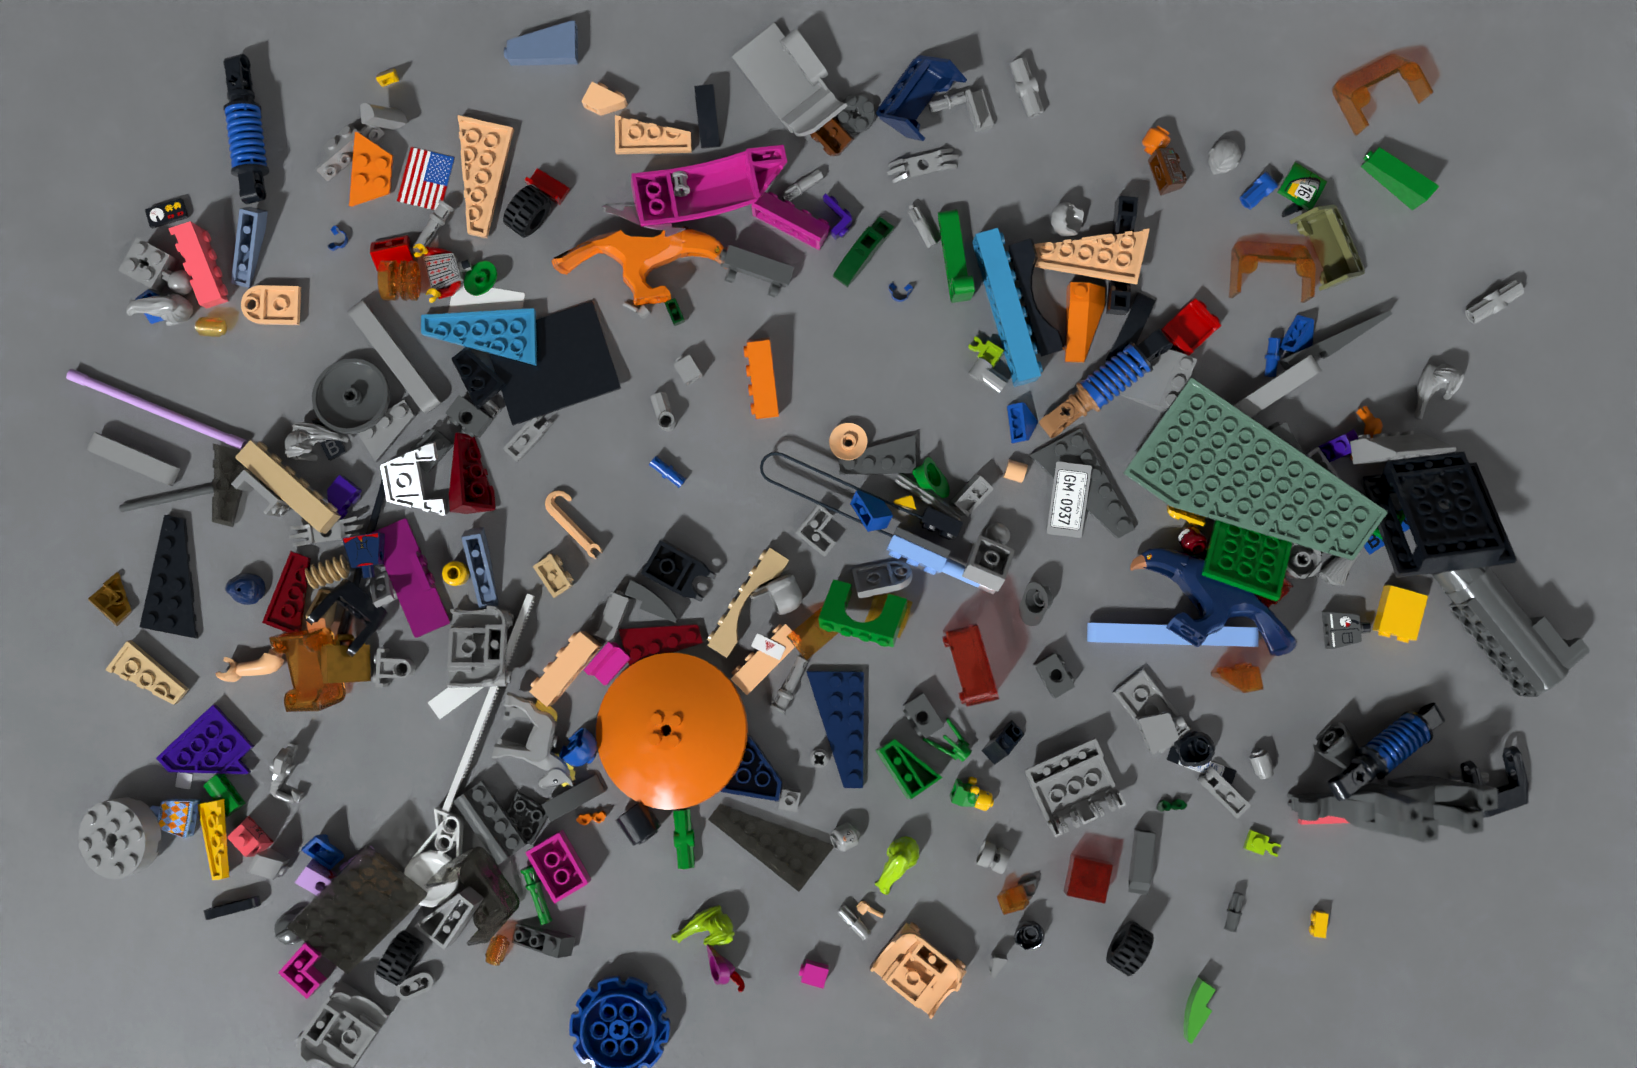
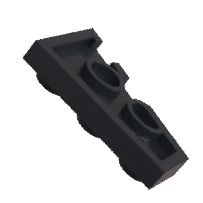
(477, 377)

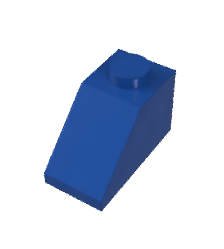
(871, 511)

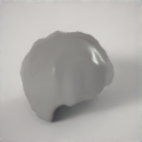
(1067, 219)

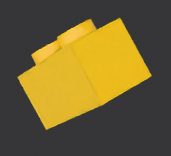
(1319, 924)

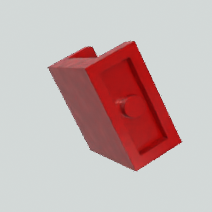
(1191, 327)

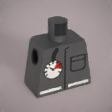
(1343, 629)

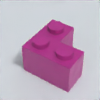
(301, 972)

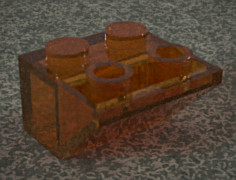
(1241, 678)

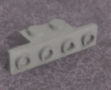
(341, 149)

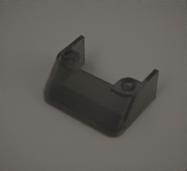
(480, 873)

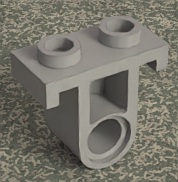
(390, 667)

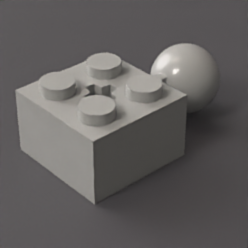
(154, 268)
(989, 558)

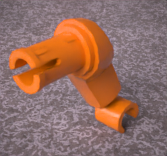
(1372, 424)

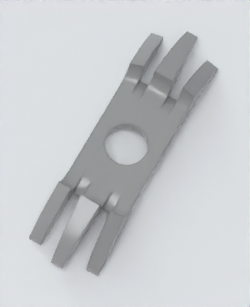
(911, 167)
(314, 536)

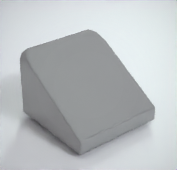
(996, 964)

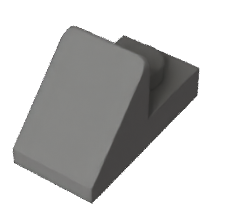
(382, 590)

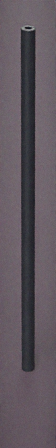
(358, 572)

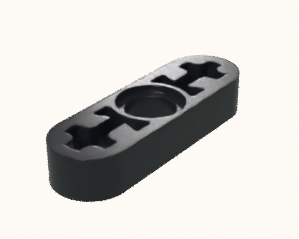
(232, 907)

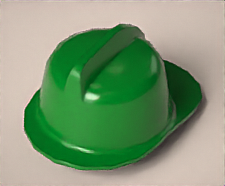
(930, 477)

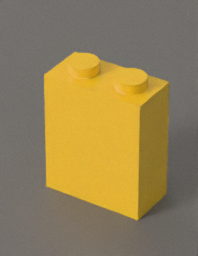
(1399, 613)

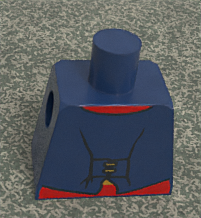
(365, 552)

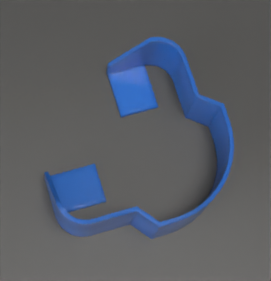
(332, 246)
(892, 285)

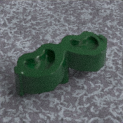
(1175, 805)

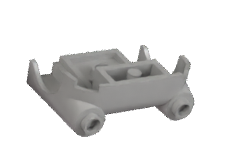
(478, 648)
(341, 1028)

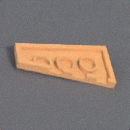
(646, 138)

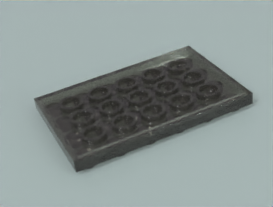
(357, 909)

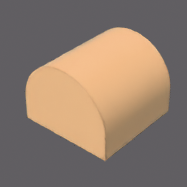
(1015, 471)

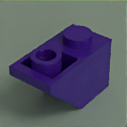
(1338, 446)
(343, 494)

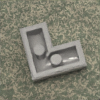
(812, 531)

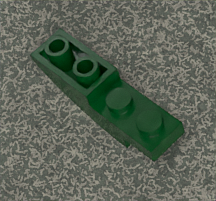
(862, 251)

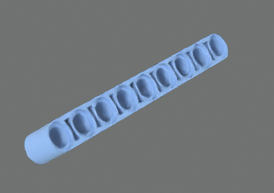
(1161, 635)

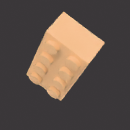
(565, 668)

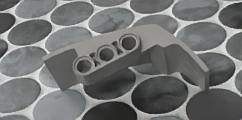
(789, 79)

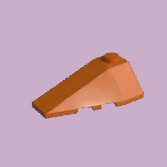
(1083, 312)

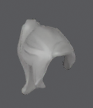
(171, 308)
(1433, 379)
(304, 436)

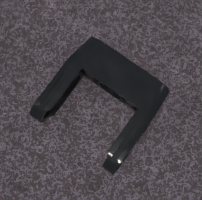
(358, 604)
(1509, 795)

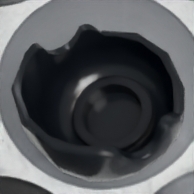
(1029, 935)

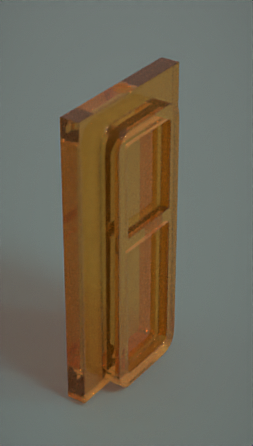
(809, 636)

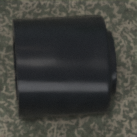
(638, 823)

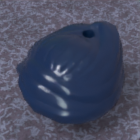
(251, 588)

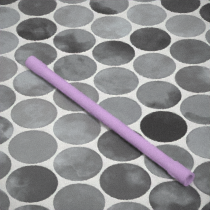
(85, 380)

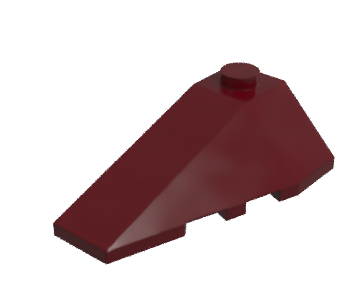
(468, 482)

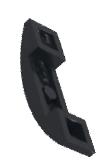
(1133, 324)

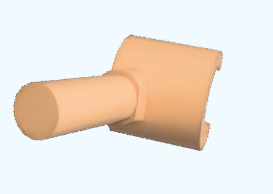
(863, 907)

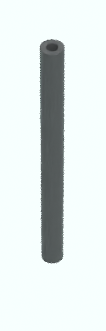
(166, 498)

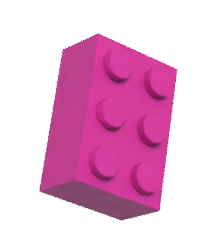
(558, 866)

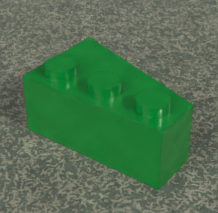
(906, 769)

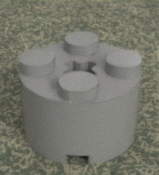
(1309, 564)

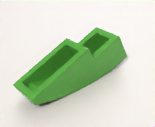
(1197, 1009)

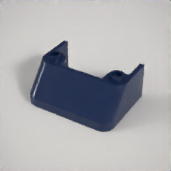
(914, 91)

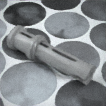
(436, 220)
(786, 693)

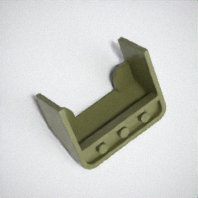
(1331, 244)

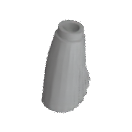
(1337, 570)

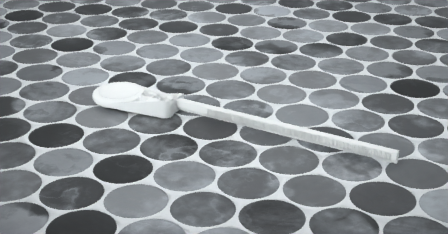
(427, 864)

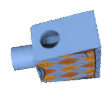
(177, 816)

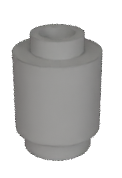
(1262, 763)

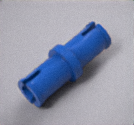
(1272, 357)
(667, 471)

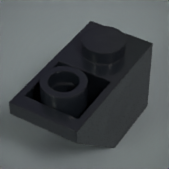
(1003, 742)

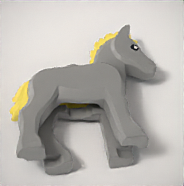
(540, 741)

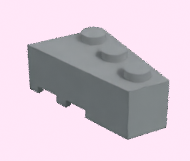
(449, 920)

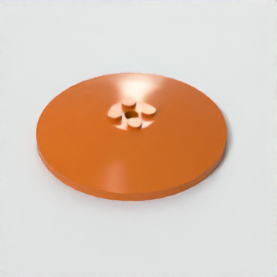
(704, 738)

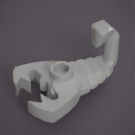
(282, 767)

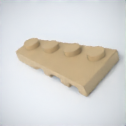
(140, 668)

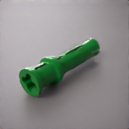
(531, 885)

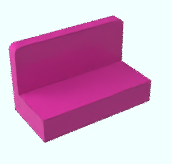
(607, 663)

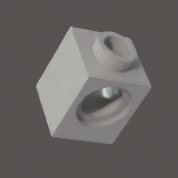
(687, 369)
(789, 799)

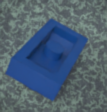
(323, 851)

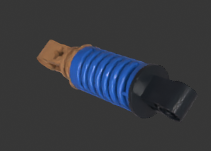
(1107, 380)

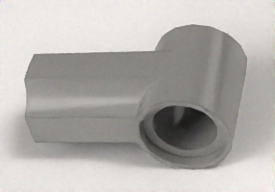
(983, 372)
(662, 410)

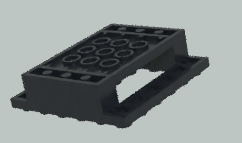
(1445, 539)

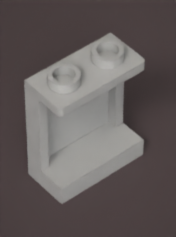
(248, 482)

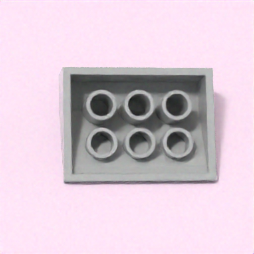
(1396, 447)

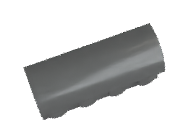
(490, 822)

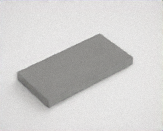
(1143, 697)

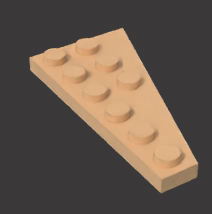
(483, 164)
(1099, 256)

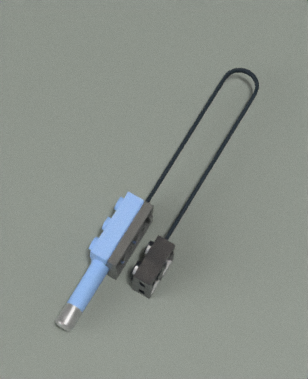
(903, 543)

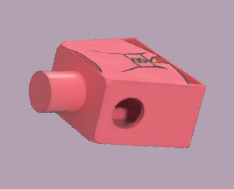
(249, 837)

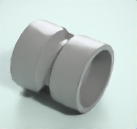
(987, 853)

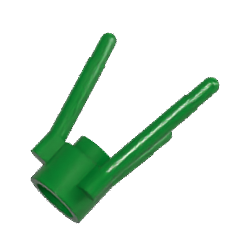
(960, 750)

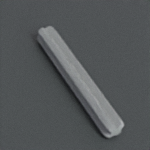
(927, 497)

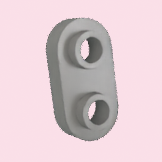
(416, 985)

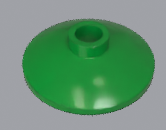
(480, 278)

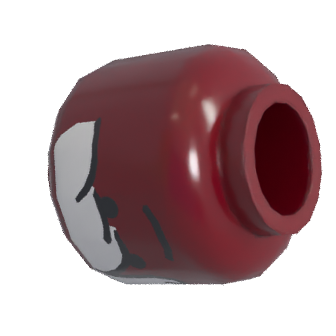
(1192, 540)

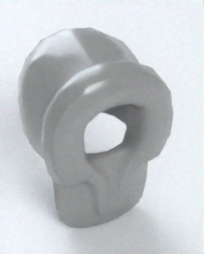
(783, 593)

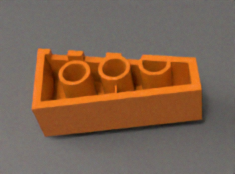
(762, 378)

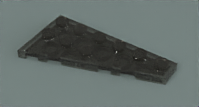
(781, 849)

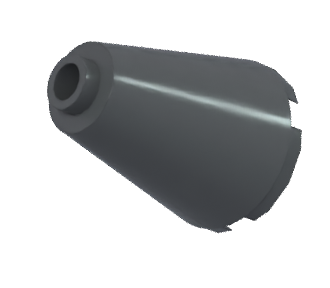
(1336, 745)

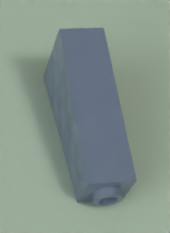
(545, 47)

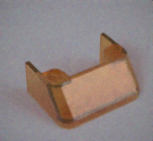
(1353, 94)
(1247, 254)

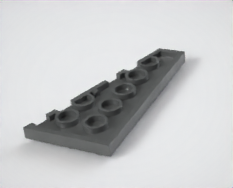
(1101, 498)

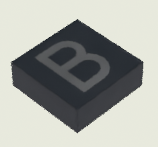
(333, 448)

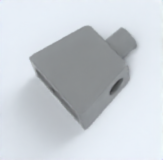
(1159, 730)

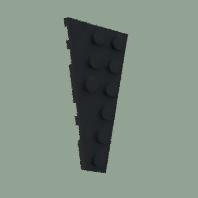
(170, 587)

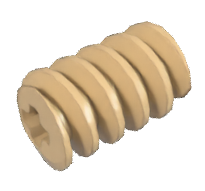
(327, 574)

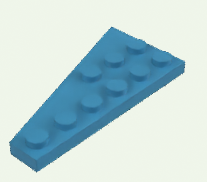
(495, 332)

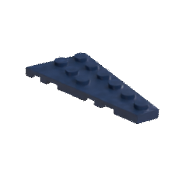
(842, 713)

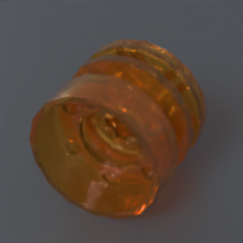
(399, 280)

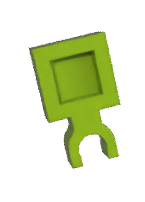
(988, 352)
(1259, 843)

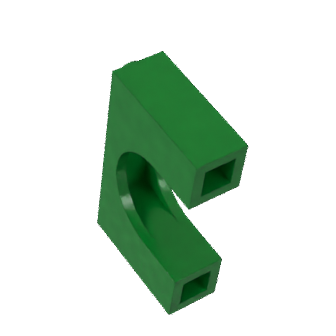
(881, 630)

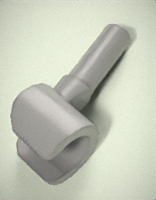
(642, 312)

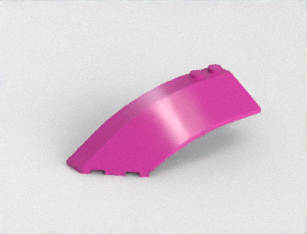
(713, 186)

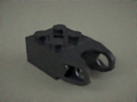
(684, 569)

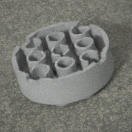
(119, 837)

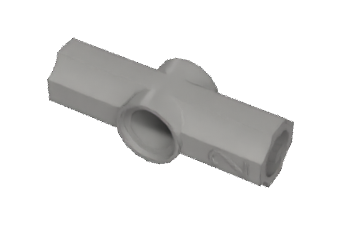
(1026, 87)
(1494, 302)

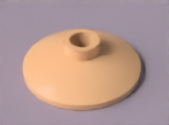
(844, 433)

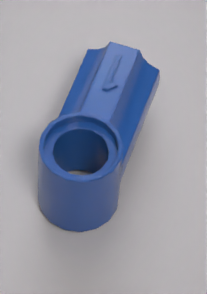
(1262, 188)

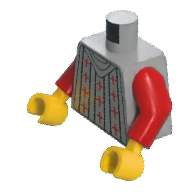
(443, 270)

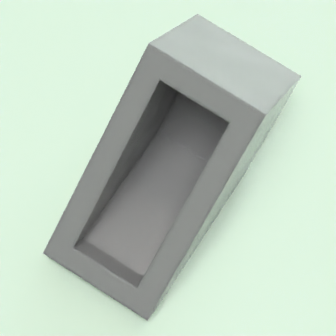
(269, 864)

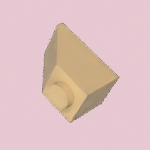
(328, 618)

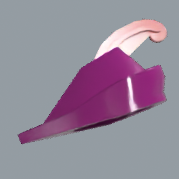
(723, 969)

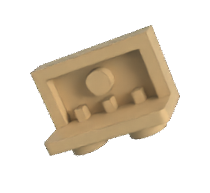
(553, 575)

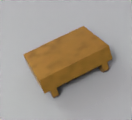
(341, 667)

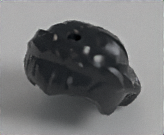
(1195, 749)

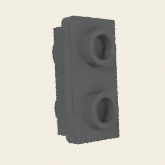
(442, 444)

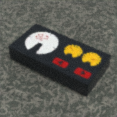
(166, 213)

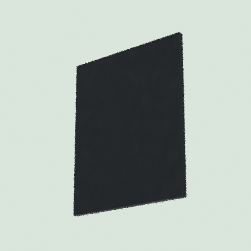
(569, 368)

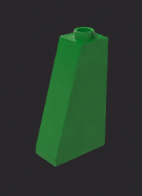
(1399, 178)

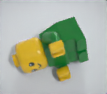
(970, 796)

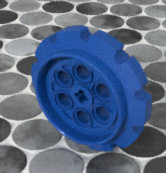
(617, 994)

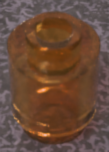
(497, 950)

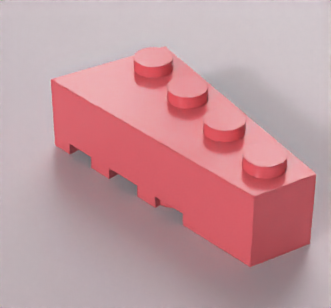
(200, 264)

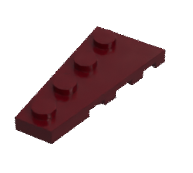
(288, 600)
(657, 640)

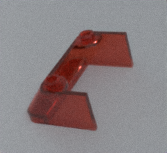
(971, 664)

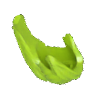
(902, 856)
(709, 920)

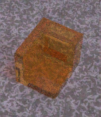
(1013, 899)

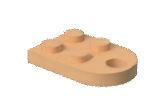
(273, 305)

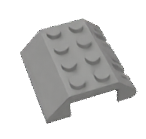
(1073, 787)

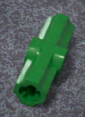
(684, 838)

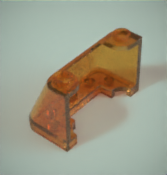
(304, 665)

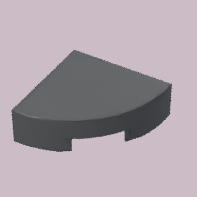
(1030, 886)

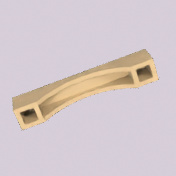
(726, 636)

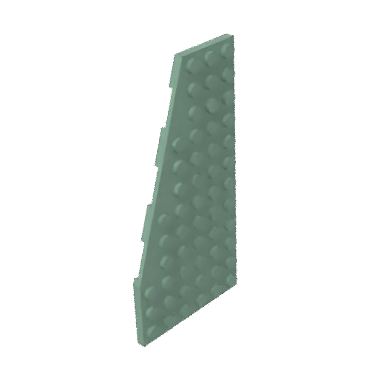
(1239, 473)

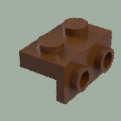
(832, 137)

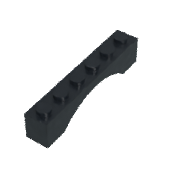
(1124, 220)
(1024, 259)

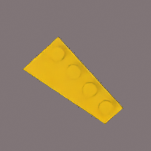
(214, 832)

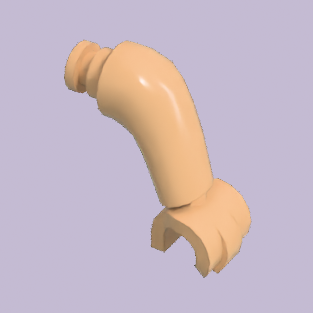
(267, 664)

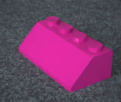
(791, 220)

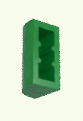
(221, 788)

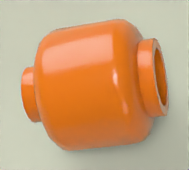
(1155, 139)

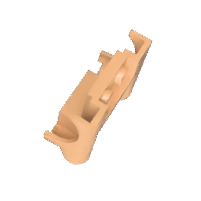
(918, 969)

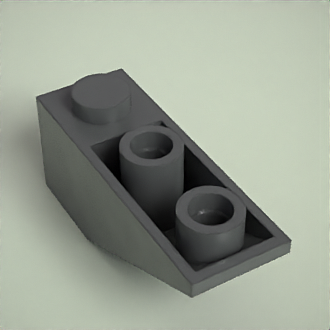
(544, 940)

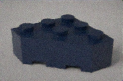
(755, 775)

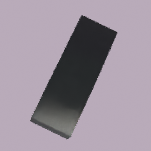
(707, 116)

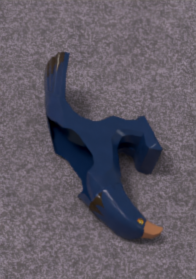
(1213, 600)

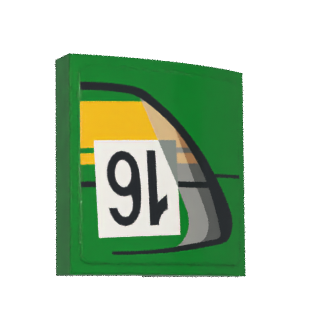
(1302, 186)

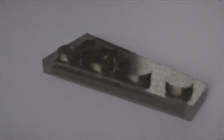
(226, 496)

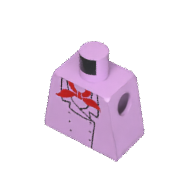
(315, 877)

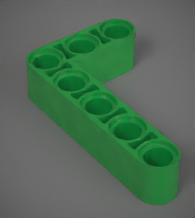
(959, 283)

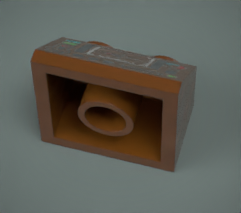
(1166, 170)

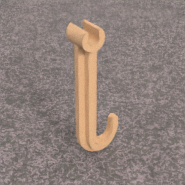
(568, 524)

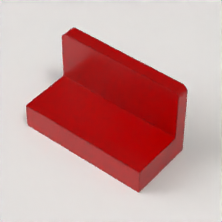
(548, 185)
(391, 249)

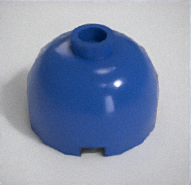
(580, 749)

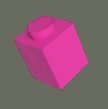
(813, 973)

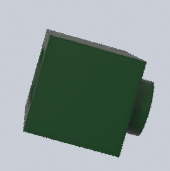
(674, 312)

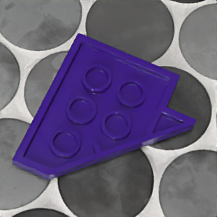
(208, 747)

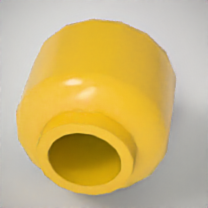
(461, 570)

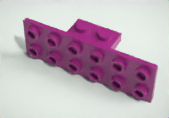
(412, 579)

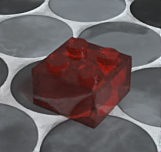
(1088, 878)

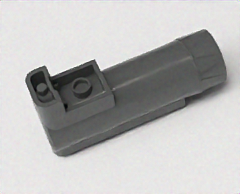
(1521, 647)

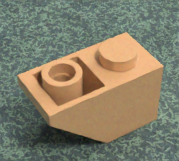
(603, 101)

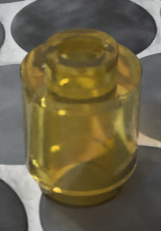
(211, 326)

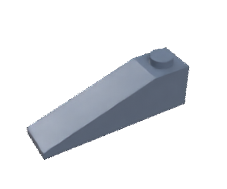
(248, 244)
(480, 566)

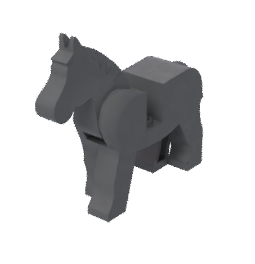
(1406, 807)

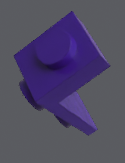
(841, 228)

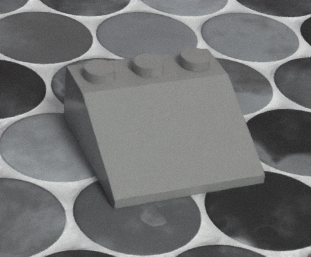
(1164, 383)

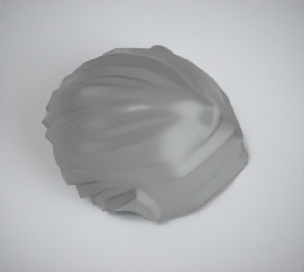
(1224, 156)

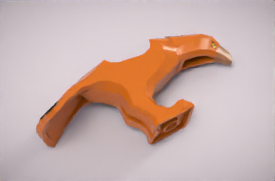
(641, 256)

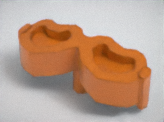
(598, 817)

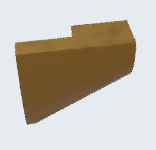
(112, 600)

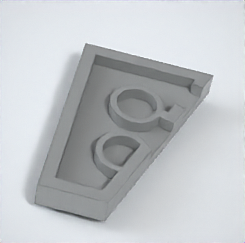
(384, 433)

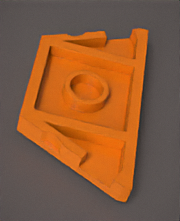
(370, 171)

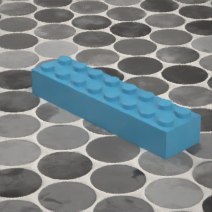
(1006, 307)

